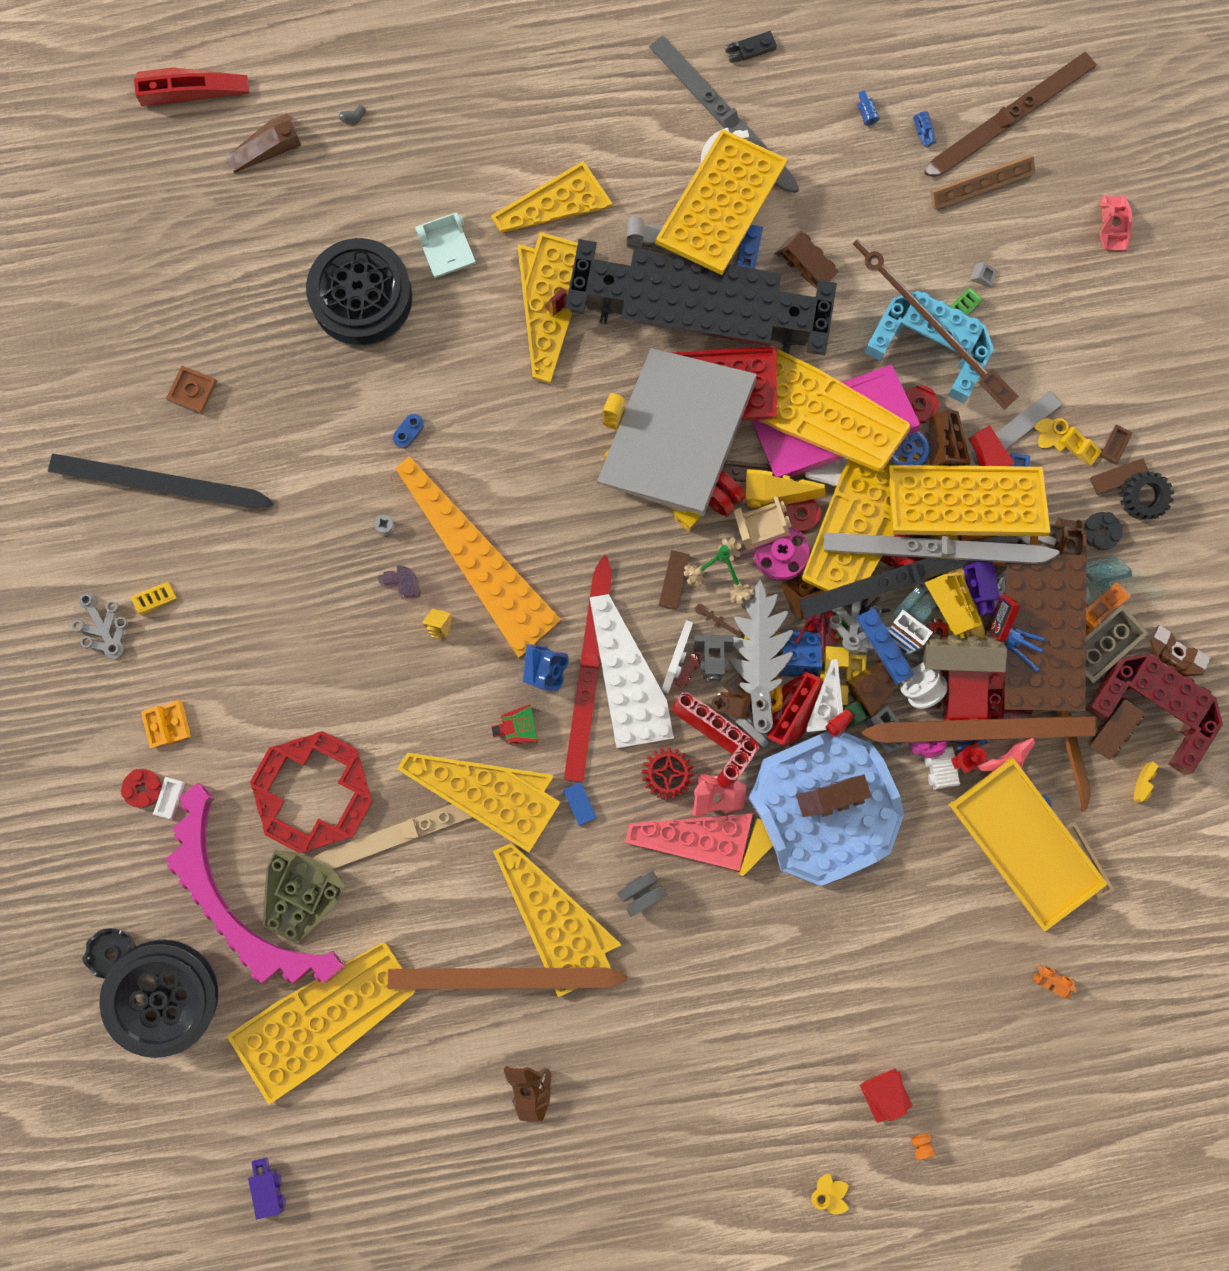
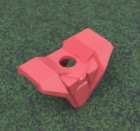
(1115, 237)
(1018, 751)
(731, 798)

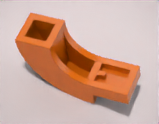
(1104, 605)

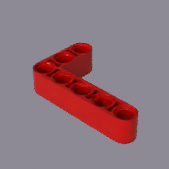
(720, 735)

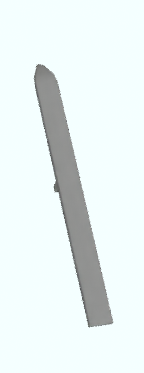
(1024, 422)
(938, 548)

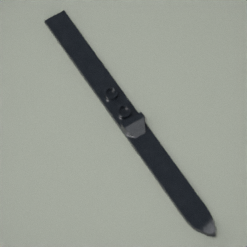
(157, 482)
(887, 581)

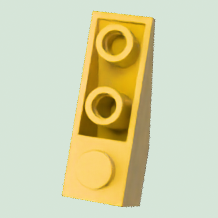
(438, 623)

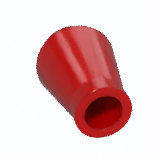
(838, 724)

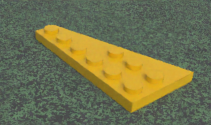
(562, 197)

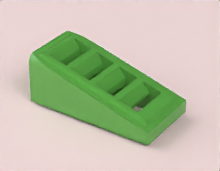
(970, 298)

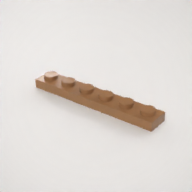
(983, 182)

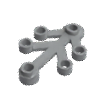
(853, 624)
(102, 628)

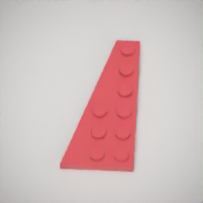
(703, 839)

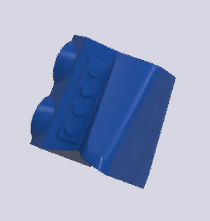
(544, 667)

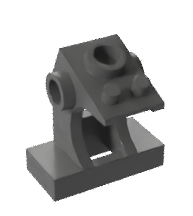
(713, 668)

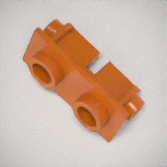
(1062, 985)

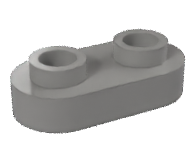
(746, 725)

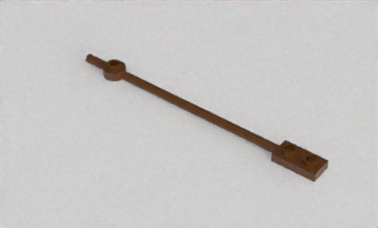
(990, 381)

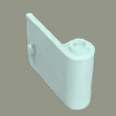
(445, 244)

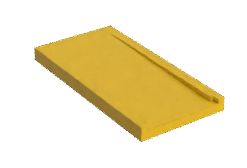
(1028, 844)

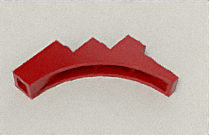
(989, 450)

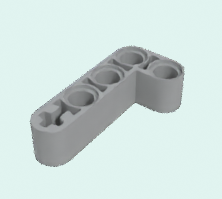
(642, 236)

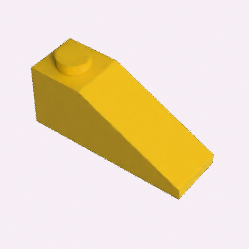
(757, 846)

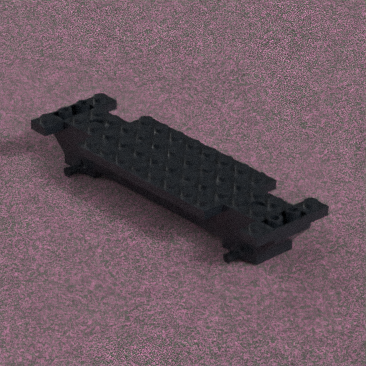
(693, 299)

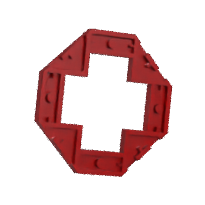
(322, 832)

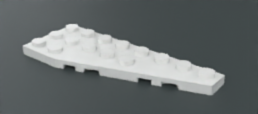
(633, 695)

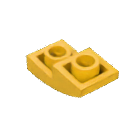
(1143, 787)

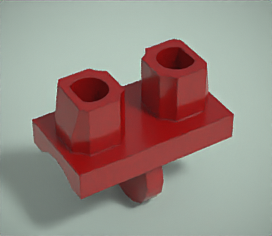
(969, 758)

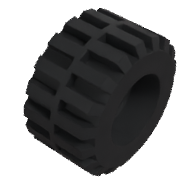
(1161, 499)

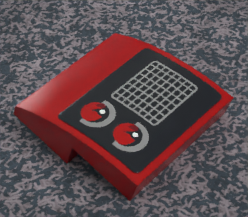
(1003, 618)

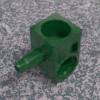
(858, 713)

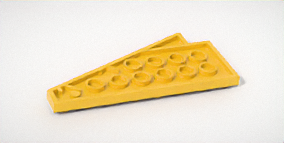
(542, 275)
(499, 797)
(557, 924)

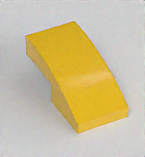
(1081, 447)

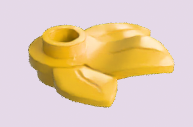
(1049, 434)
(833, 1195)

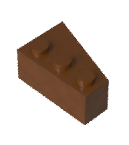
(807, 258)
(1116, 728)

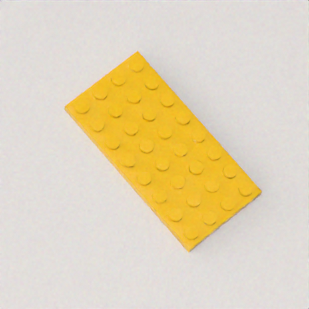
(721, 201)
(968, 500)

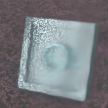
(1106, 571)

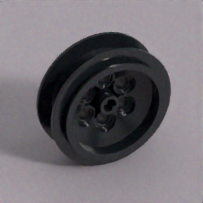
(374, 319)
(167, 1034)

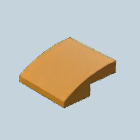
(166, 724)

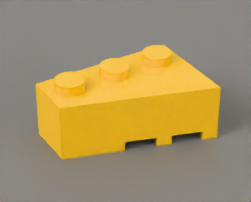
(955, 602)

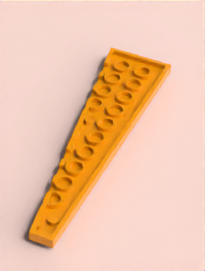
(505, 594)

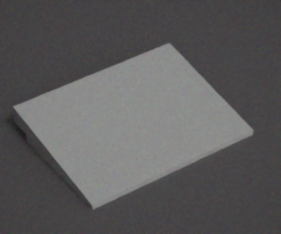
(677, 431)

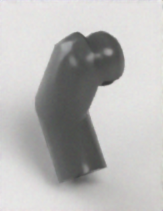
(352, 116)

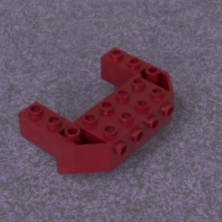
(1172, 693)

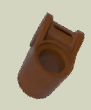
(734, 704)

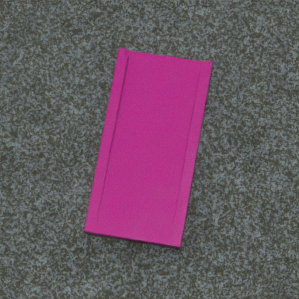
(794, 456)

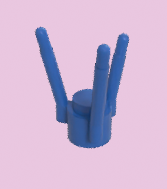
(1016, 637)

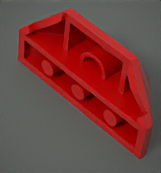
(798, 703)

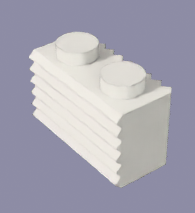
(942, 770)

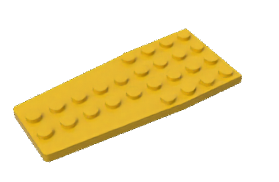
(834, 415)
(855, 508)
(317, 1023)

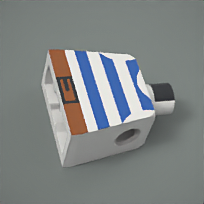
(908, 633)

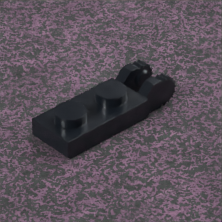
(751, 47)

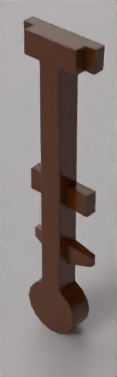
(700, 609)

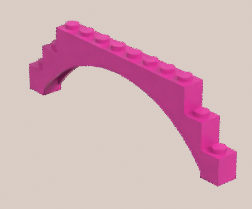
(193, 868)

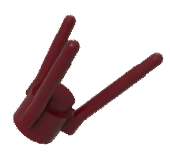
(818, 622)

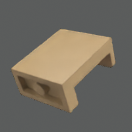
(763, 524)

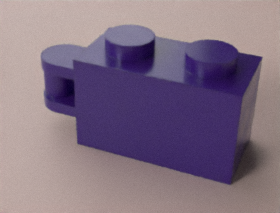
(982, 586)
(266, 1190)

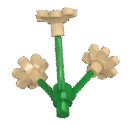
(725, 555)

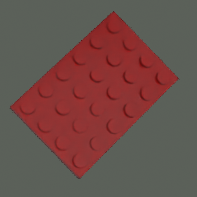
(760, 361)

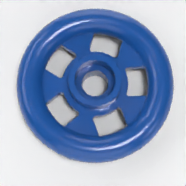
(923, 451)

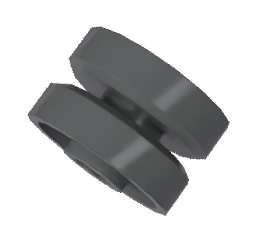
(641, 893)

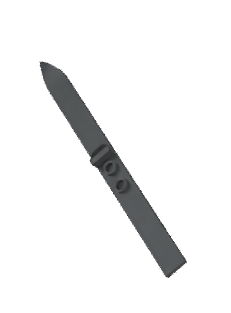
(712, 101)

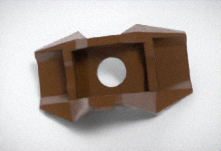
(1071, 531)
(1172, 652)
(532, 1106)

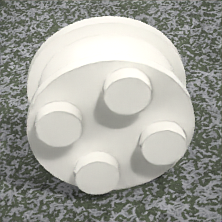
(924, 687)

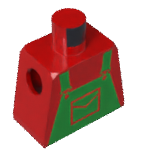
(517, 726)

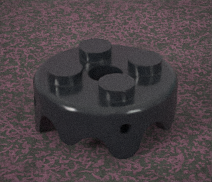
(98, 945)

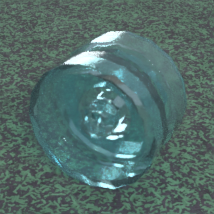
(915, 606)

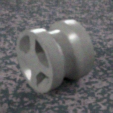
(386, 528)

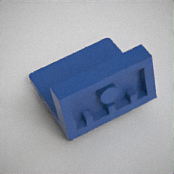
(806, 655)

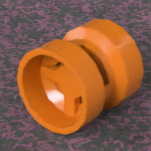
(923, 1147)

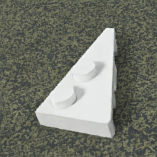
(679, 656)
(828, 701)

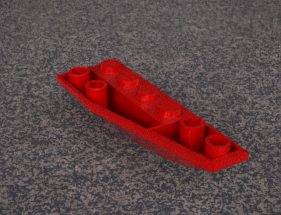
(183, 84)

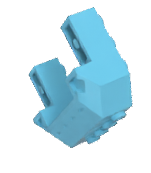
(966, 330)

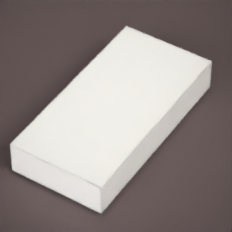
(169, 798)

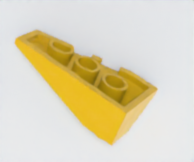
(762, 488)

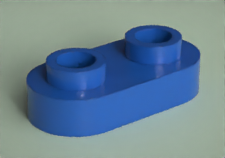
(408, 430)

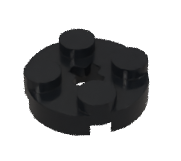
(1107, 521)

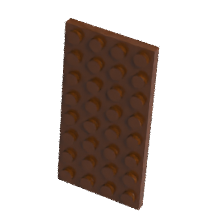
(1052, 608)

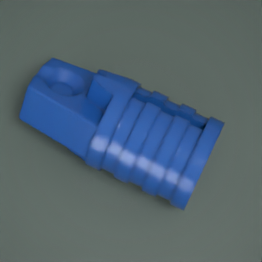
(867, 109)
(924, 128)

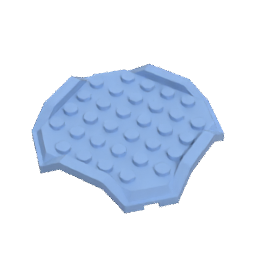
(836, 844)

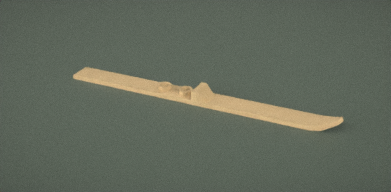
(391, 836)

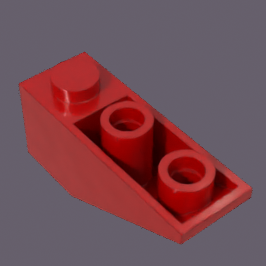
(996, 689)

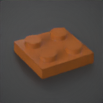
(191, 389)

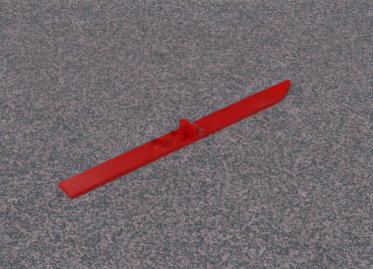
(586, 681)

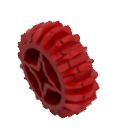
(658, 773)

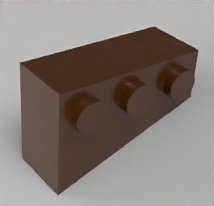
(947, 440)
(871, 687)
(834, 796)

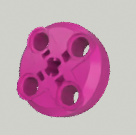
(780, 562)

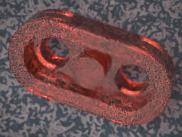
(684, 677)

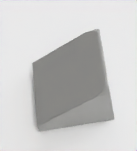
(983, 274)

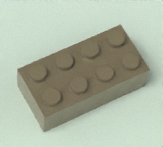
(1111, 641)
(964, 653)

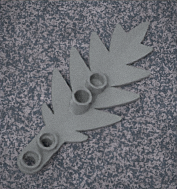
(759, 651)

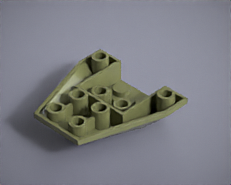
(298, 894)

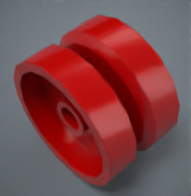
(725, 495)

